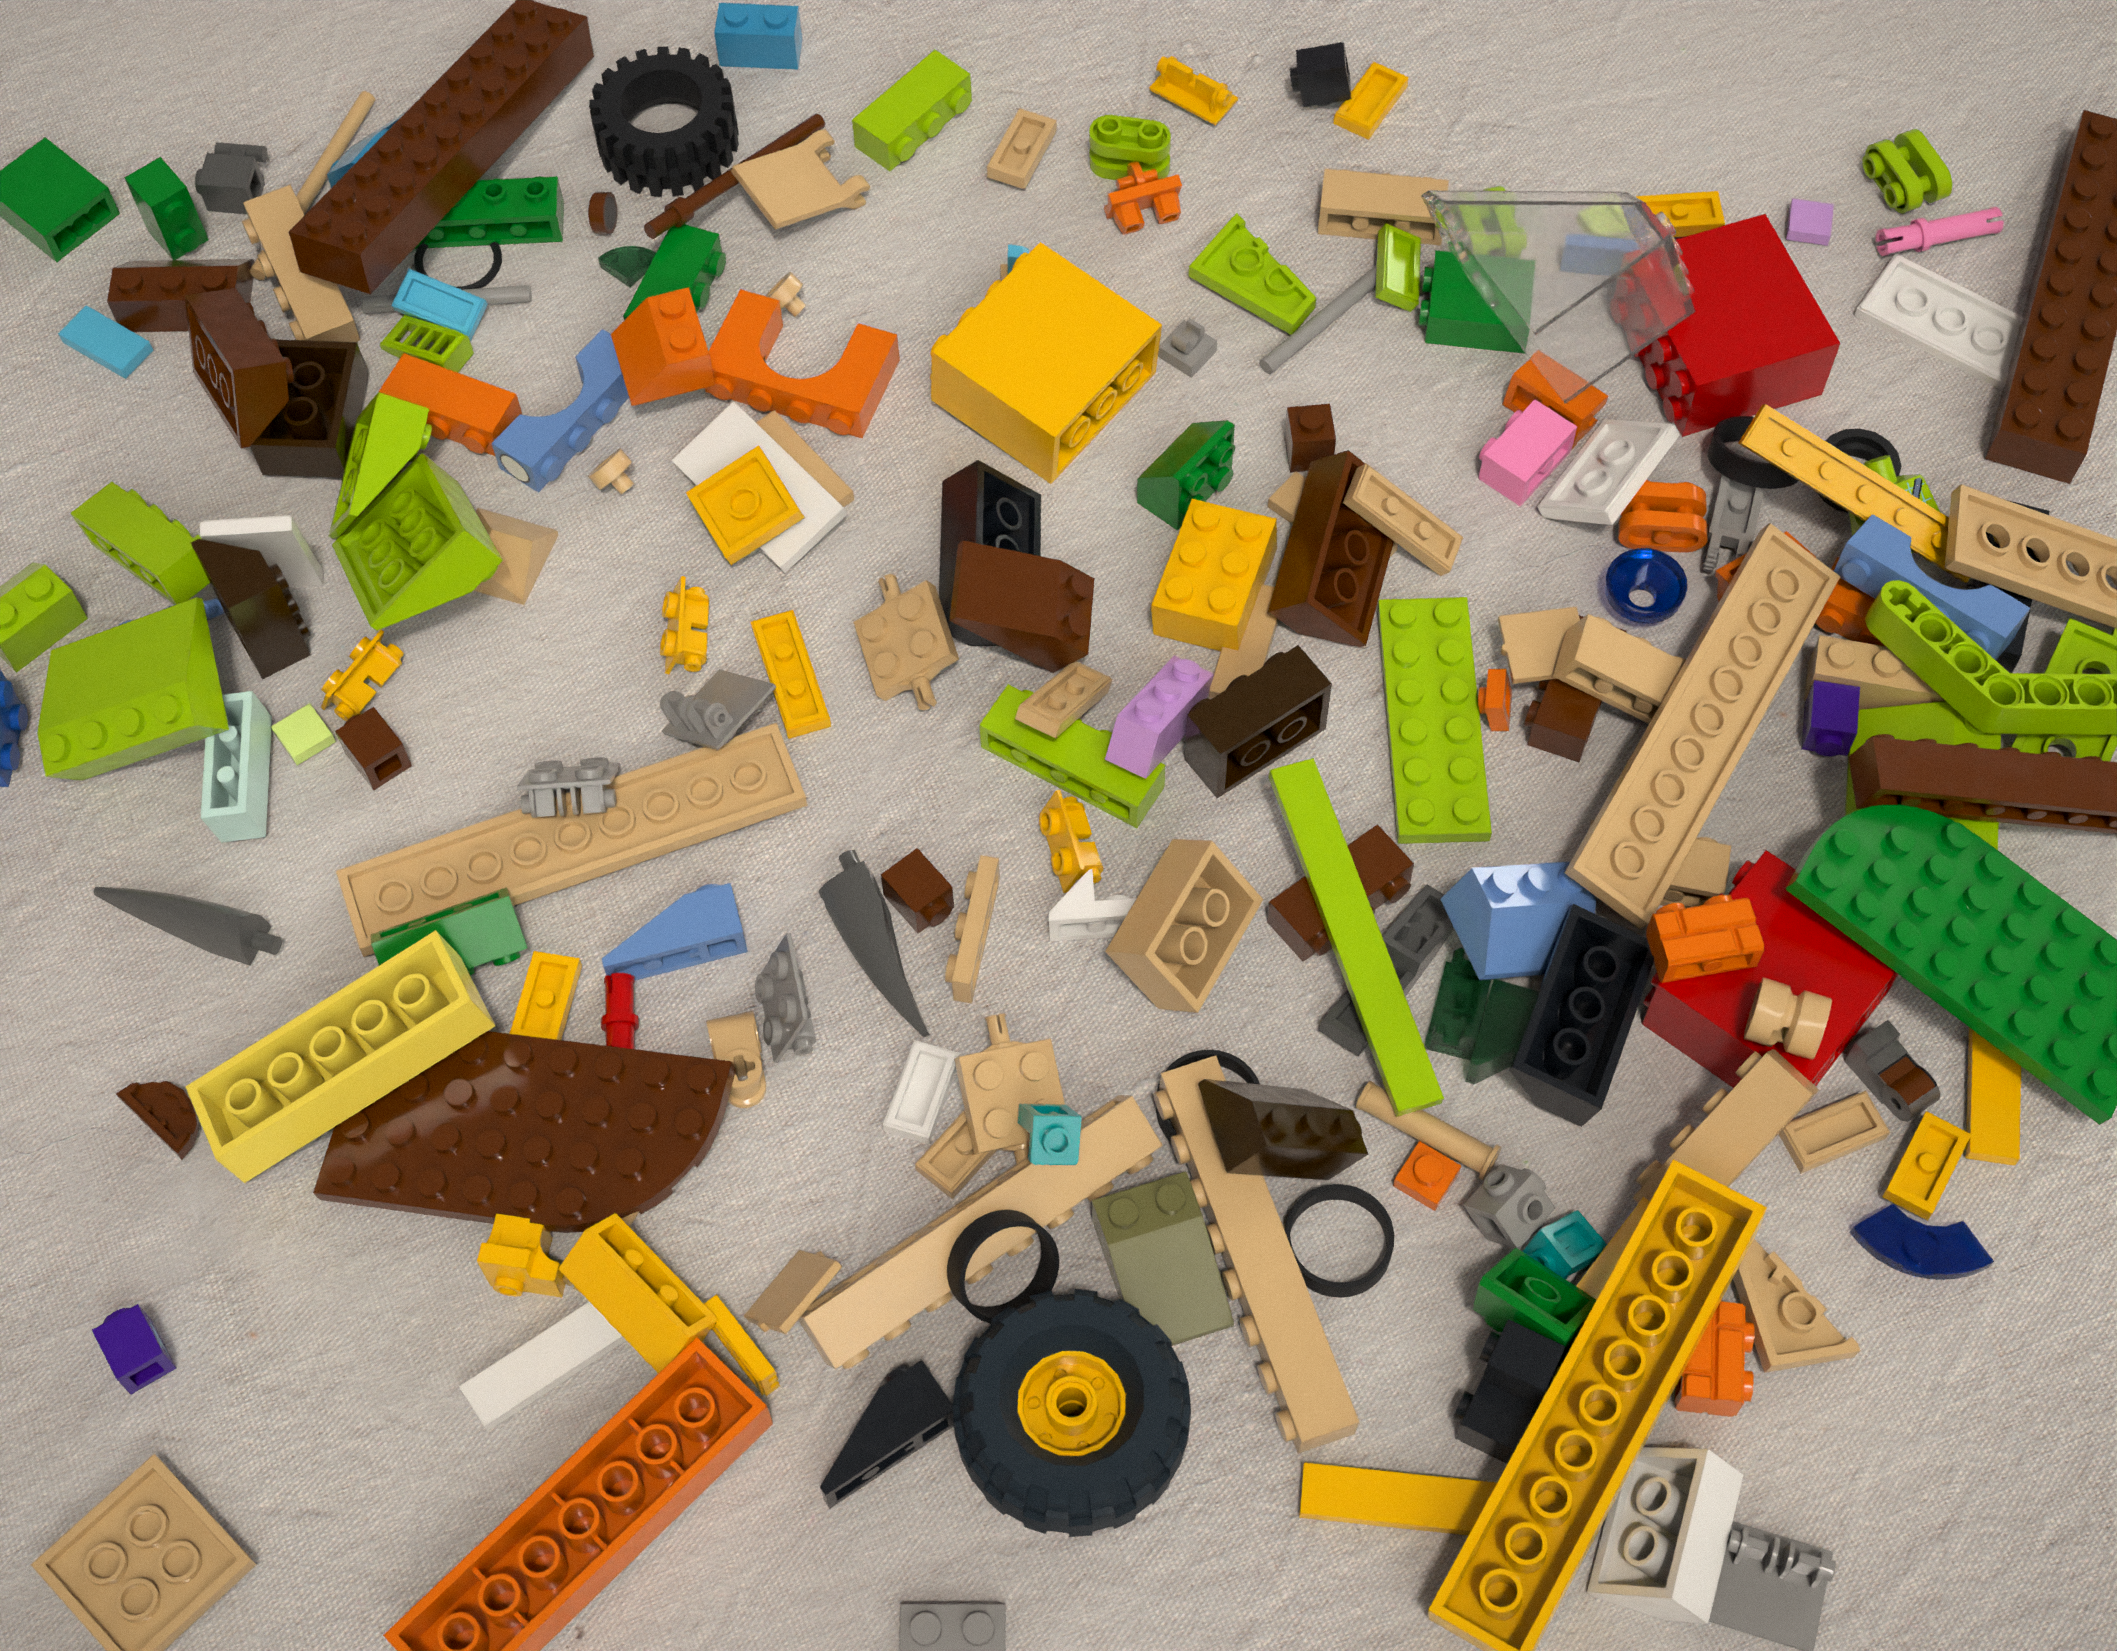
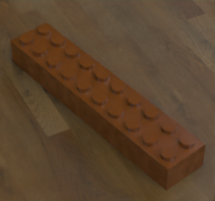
(441, 146)
(2067, 316)

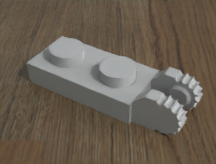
(1732, 520)

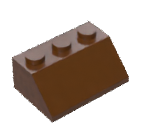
(152, 293)

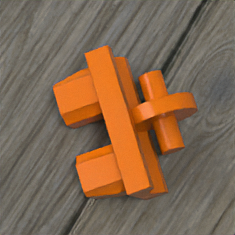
(1143, 191)

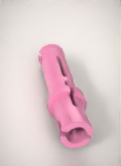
(1924, 233)

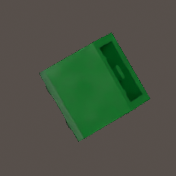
(1188, 470)

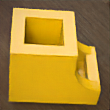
(518, 1258)

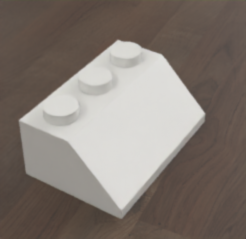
(1668, 1534)

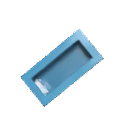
(758, 36)

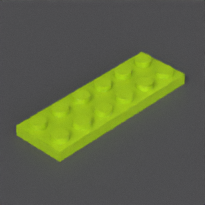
(1433, 721)

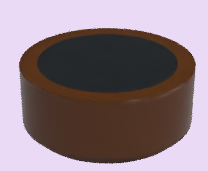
(602, 212)

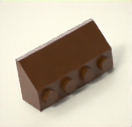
(237, 362)
(1331, 560)

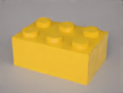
(1214, 576)

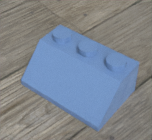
(1513, 916)

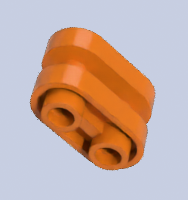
(1665, 518)

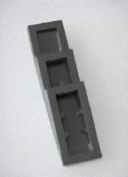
(1412, 946)

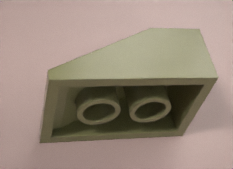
(1163, 1257)

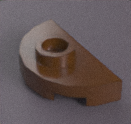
(165, 1112)

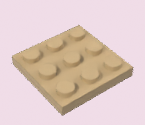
(143, 1562)

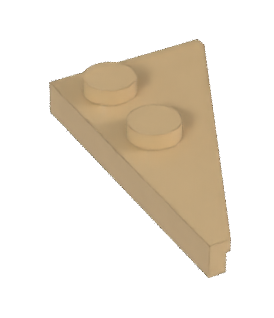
(1785, 1317)

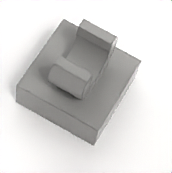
(1188, 347)

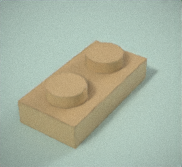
(1021, 148)

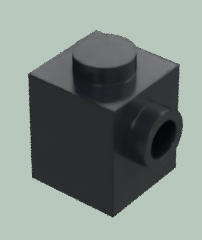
(1322, 75)

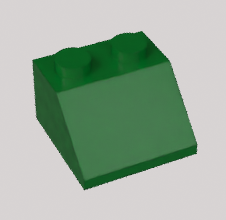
(1532, 1297)

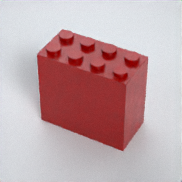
(1751, 333)
(1801, 949)

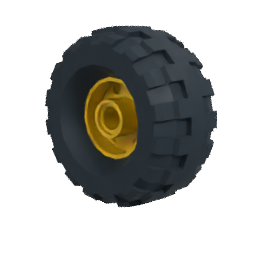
(1062, 1361)

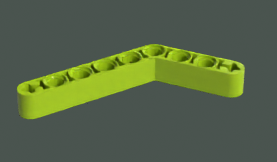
(1977, 683)

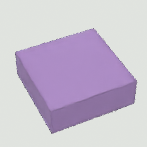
(1809, 222)

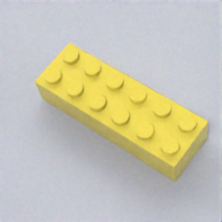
(339, 1057)

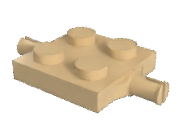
(906, 641)
(999, 1081)

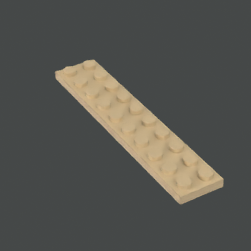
(1702, 727)
(654, 815)

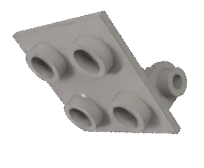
(715, 710)
(551, 775)
(784, 1003)
(1772, 1587)

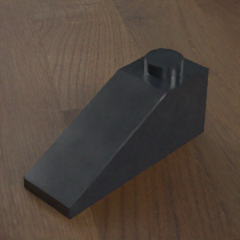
(896, 1424)

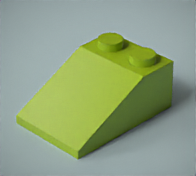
(382, 443)

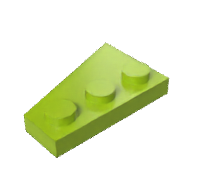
(1250, 276)

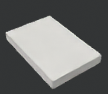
(1608, 471)
(276, 539)

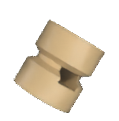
(1787, 1018)

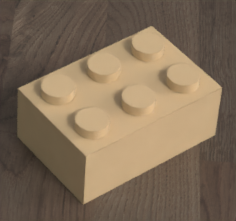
(1184, 925)

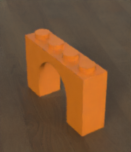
(837, 399)

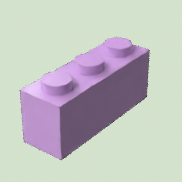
(1157, 716)

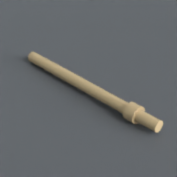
(330, 155)

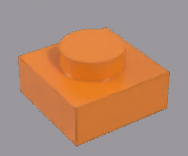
(1496, 700)
(1427, 1176)

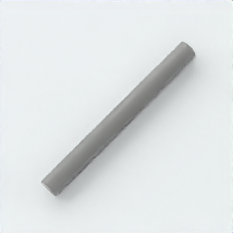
(493, 295)
(1319, 322)

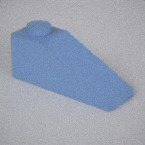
(686, 934)

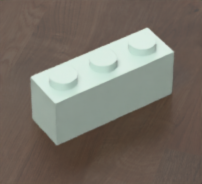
(238, 771)

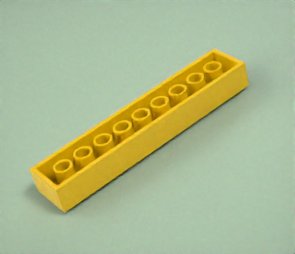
(1597, 1414)

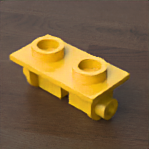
(1192, 92)
(678, 641)
(348, 688)
(1063, 824)

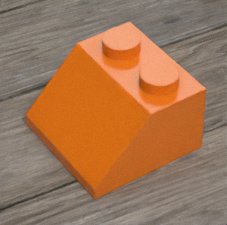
(663, 349)

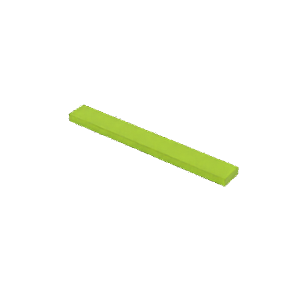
(1355, 938)

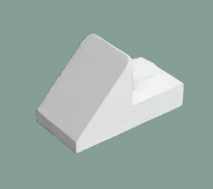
(1082, 917)

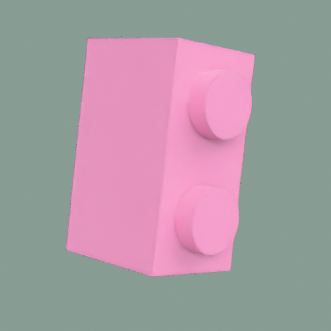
(1526, 452)

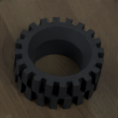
(670, 157)

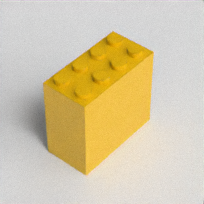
(1044, 361)

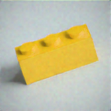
(636, 1292)

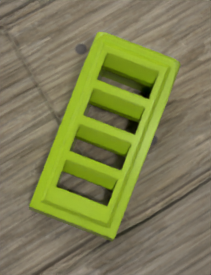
(456, 345)

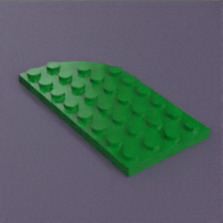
(1975, 941)

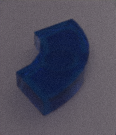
(1921, 1248)

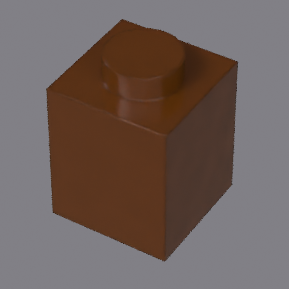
(1308, 435)
(373, 748)
(918, 891)

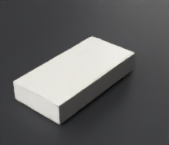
(921, 1092)

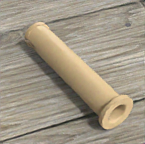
(1431, 1131)

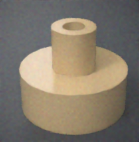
(785, 291)
(612, 472)

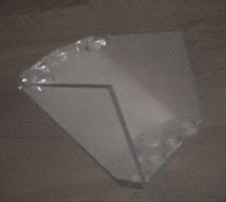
(1569, 274)

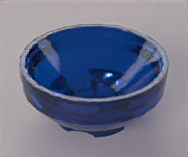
(1646, 571)

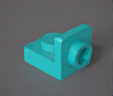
(1053, 1133)
(1566, 1245)

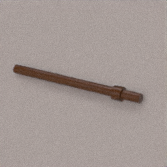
(682, 209)

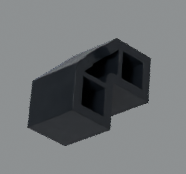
(1509, 1391)

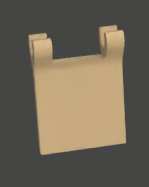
(797, 183)

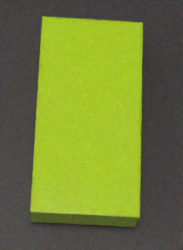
(1398, 267)

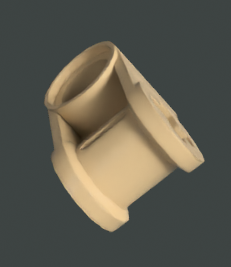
(737, 1040)

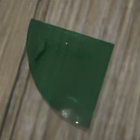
(627, 263)

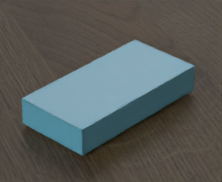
(439, 303)
(105, 342)

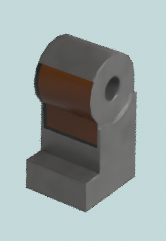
(1892, 1073)

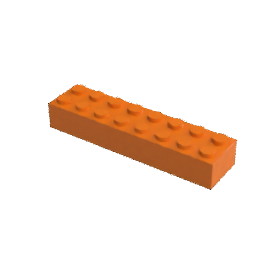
(592, 1513)

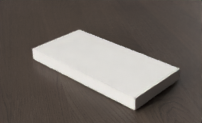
(1943, 320)
(734, 435)

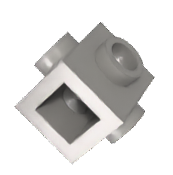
(1510, 1205)

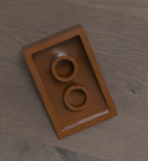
(1023, 603)

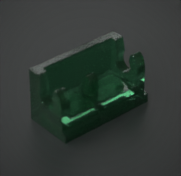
(1457, 1009)

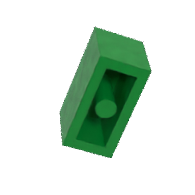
(166, 208)

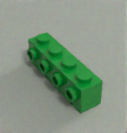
(503, 213)

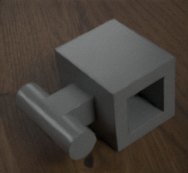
(231, 177)

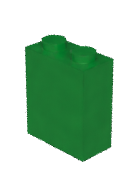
(53, 199)
(1458, 312)

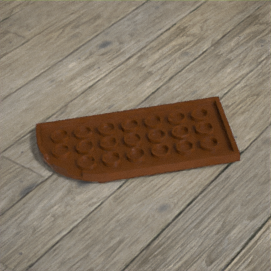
(531, 1133)

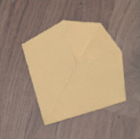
(523, 551)

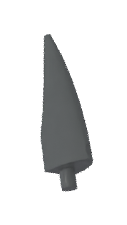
(199, 922)
(868, 931)

